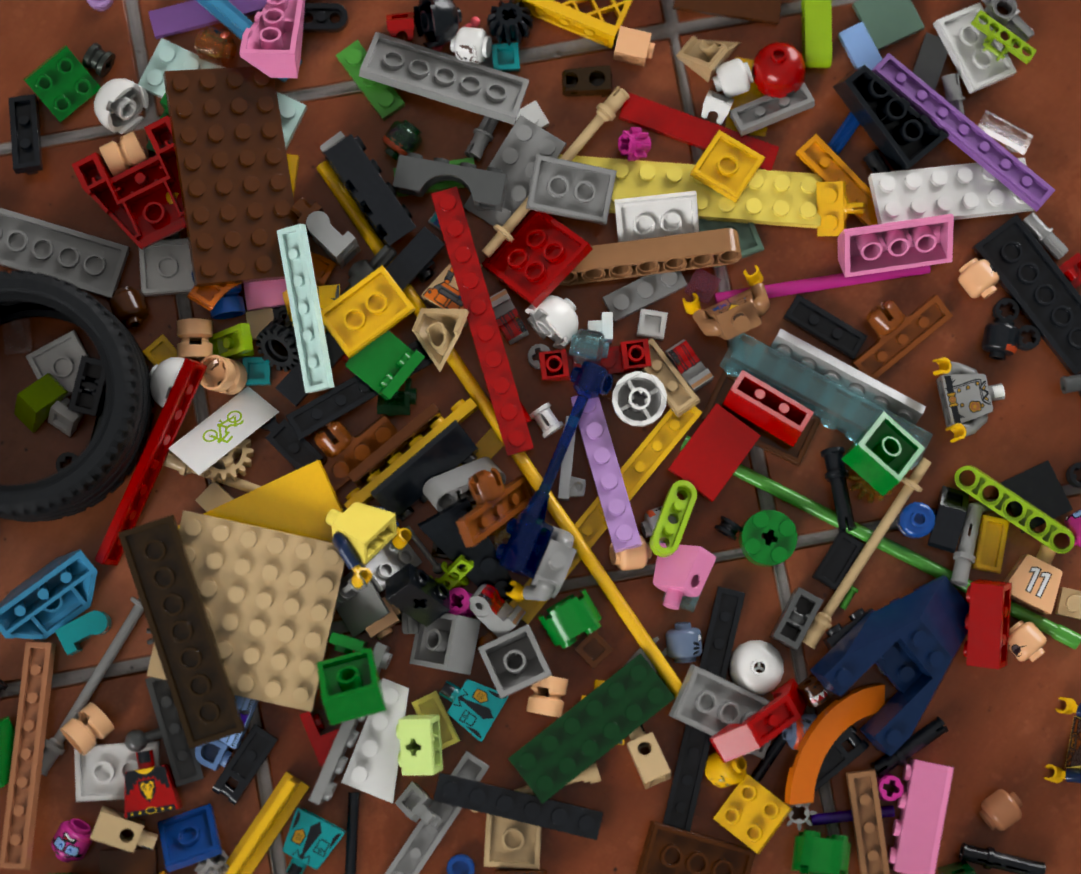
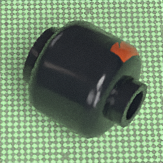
(1000, 339)

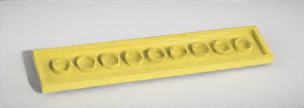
(769, 199)

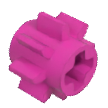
(634, 143)

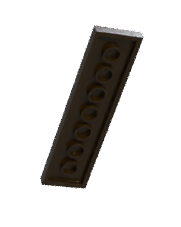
(181, 631)

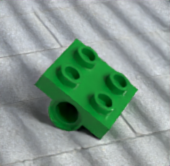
(62, 83)

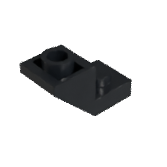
(949, 519)

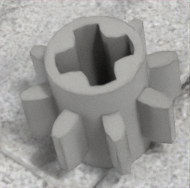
(799, 821)
(213, 865)

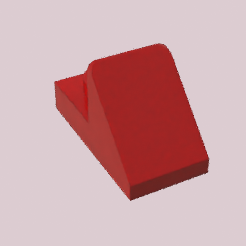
(321, 743)

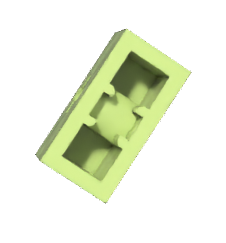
(426, 732)

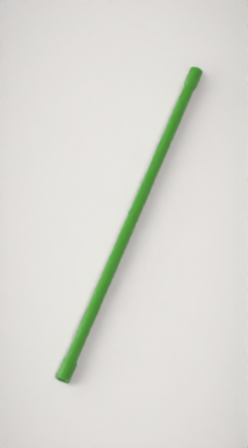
(1056, 631)

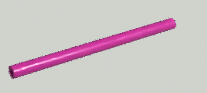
(825, 282)

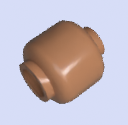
(1001, 810)

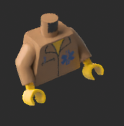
(734, 314)

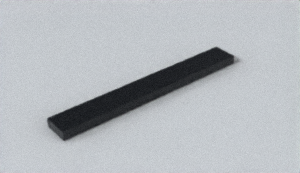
(404, 271)

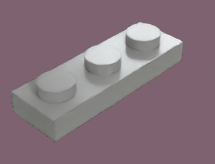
(770, 110)
(643, 293)

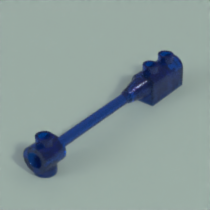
(530, 531)

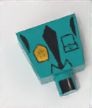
(473, 706)
(310, 840)

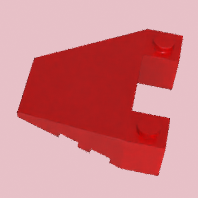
(138, 195)

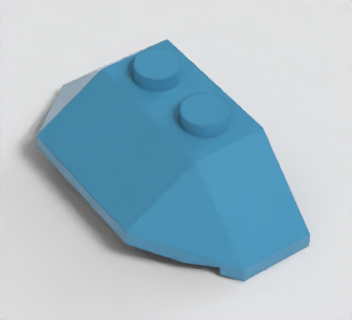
(49, 598)

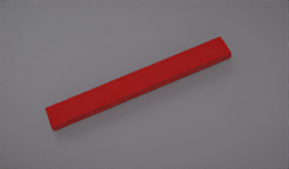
(151, 460)

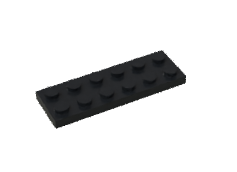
(1037, 287)

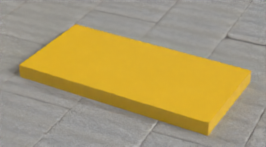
(288, 504)

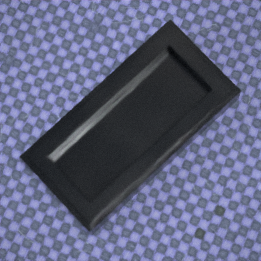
(838, 560)

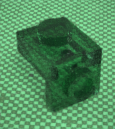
(400, 402)

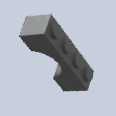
(417, 175)

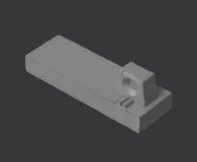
(569, 485)

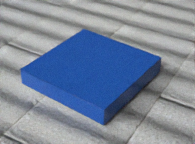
(189, 838)

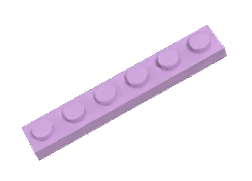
(607, 477)

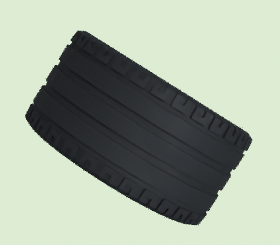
(126, 410)

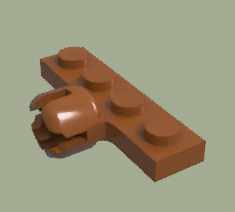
(899, 333)
(348, 451)
(494, 504)

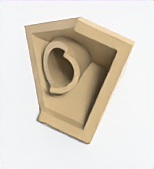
(706, 55)
(439, 331)

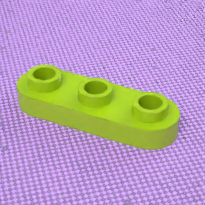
(681, 510)

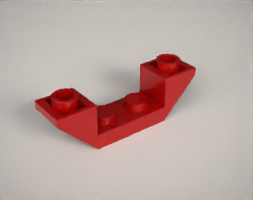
(621, 359)
(762, 726)

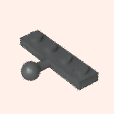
(180, 756)

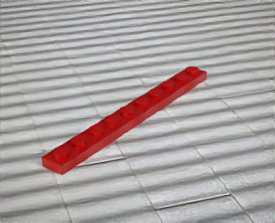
(482, 321)

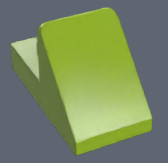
(233, 342)

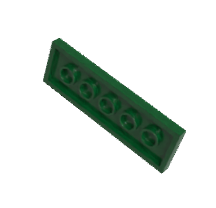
(591, 728)

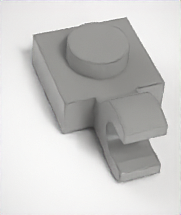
(416, 804)

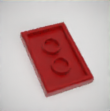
(714, 452)

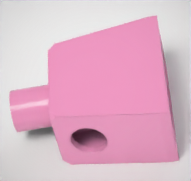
(682, 573)

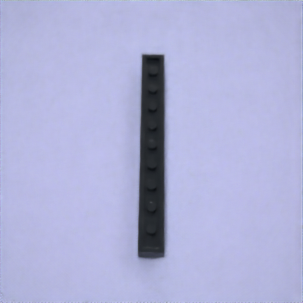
(695, 743)

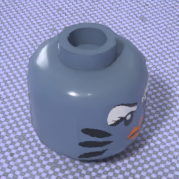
(684, 642)

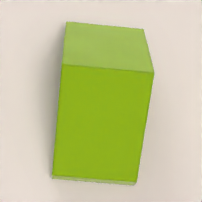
(35, 401)

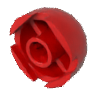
(778, 69)

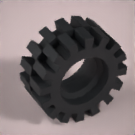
(273, 350)

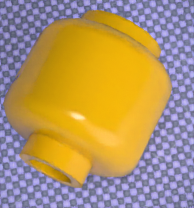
(726, 773)

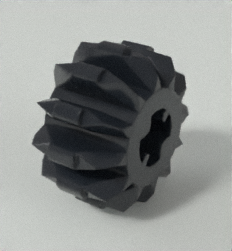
(510, 22)

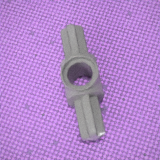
(1012, 20)

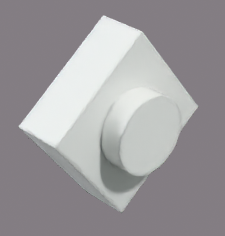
(534, 114)

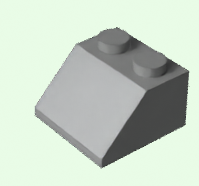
(446, 644)
(515, 661)

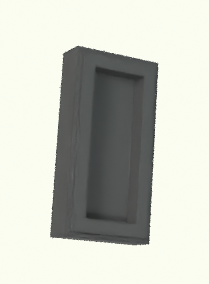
(930, 60)

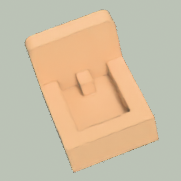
(382, 627)

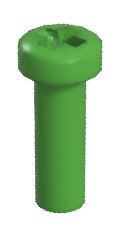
(848, 597)

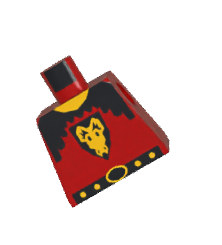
(149, 788)

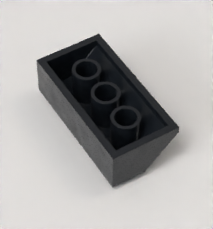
(405, 486)

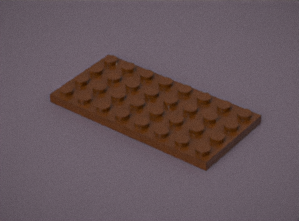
(230, 172)

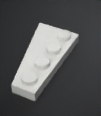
(375, 757)

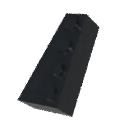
(888, 119)
(369, 189)

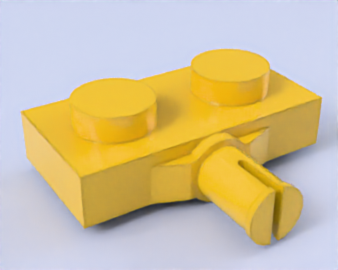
(834, 207)

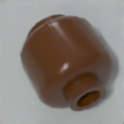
(129, 307)

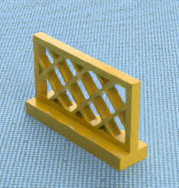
(578, 22)
(267, 825)

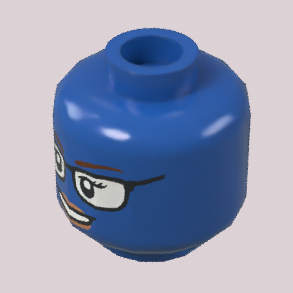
(916, 520)

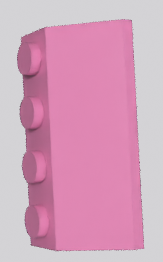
(896, 245)
(920, 817)

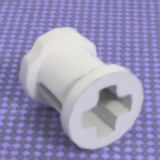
(545, 411)

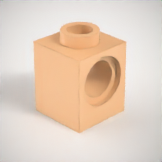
(633, 46)

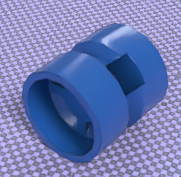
(229, 305)

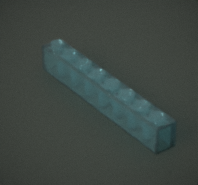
(829, 401)

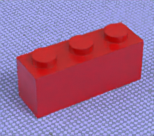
(767, 408)
(988, 624)

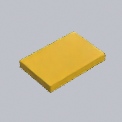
(366, 311)

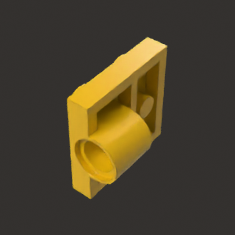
(752, 814)

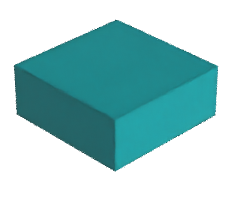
(506, 57)
(257, 371)

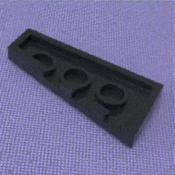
(445, 534)

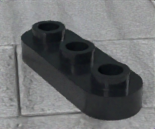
(322, 15)

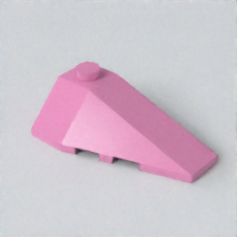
(275, 39)

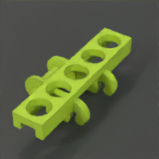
(991, 35)
(458, 575)

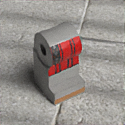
(507, 318)
(689, 365)
(494, 611)

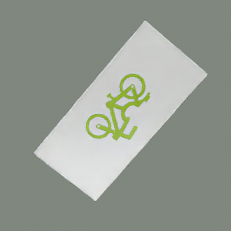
(223, 430)

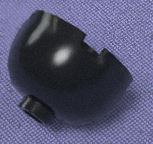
(437, 21)

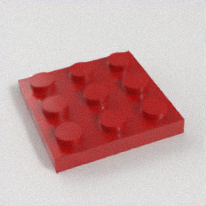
(537, 257)

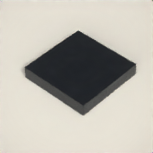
(1040, 489)

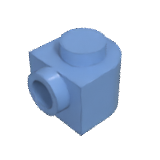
(213, 754)

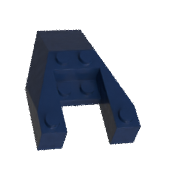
(914, 648)

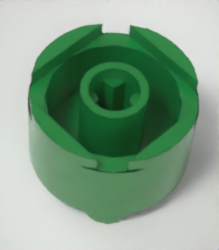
(781, 530)
(570, 618)
(819, 854)

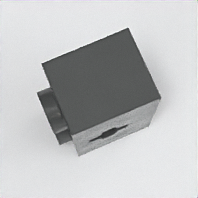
(796, 618)

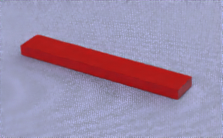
(687, 127)

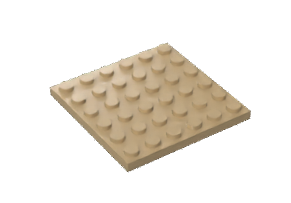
(266, 603)

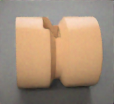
(123, 154)
(194, 330)
(223, 375)
(550, 705)
(87, 728)

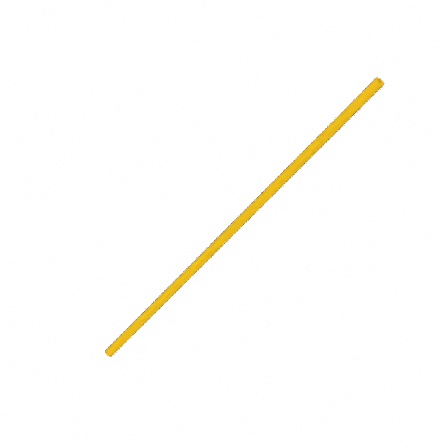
(521, 459)

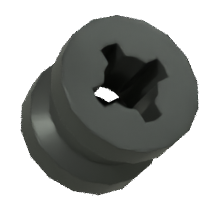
(98, 59)

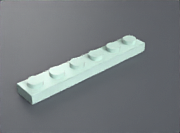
(305, 308)

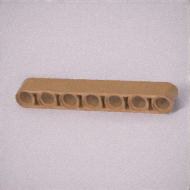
(657, 256)

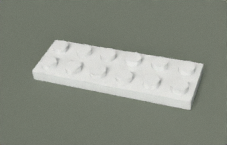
(942, 190)

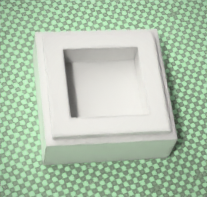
(652, 324)

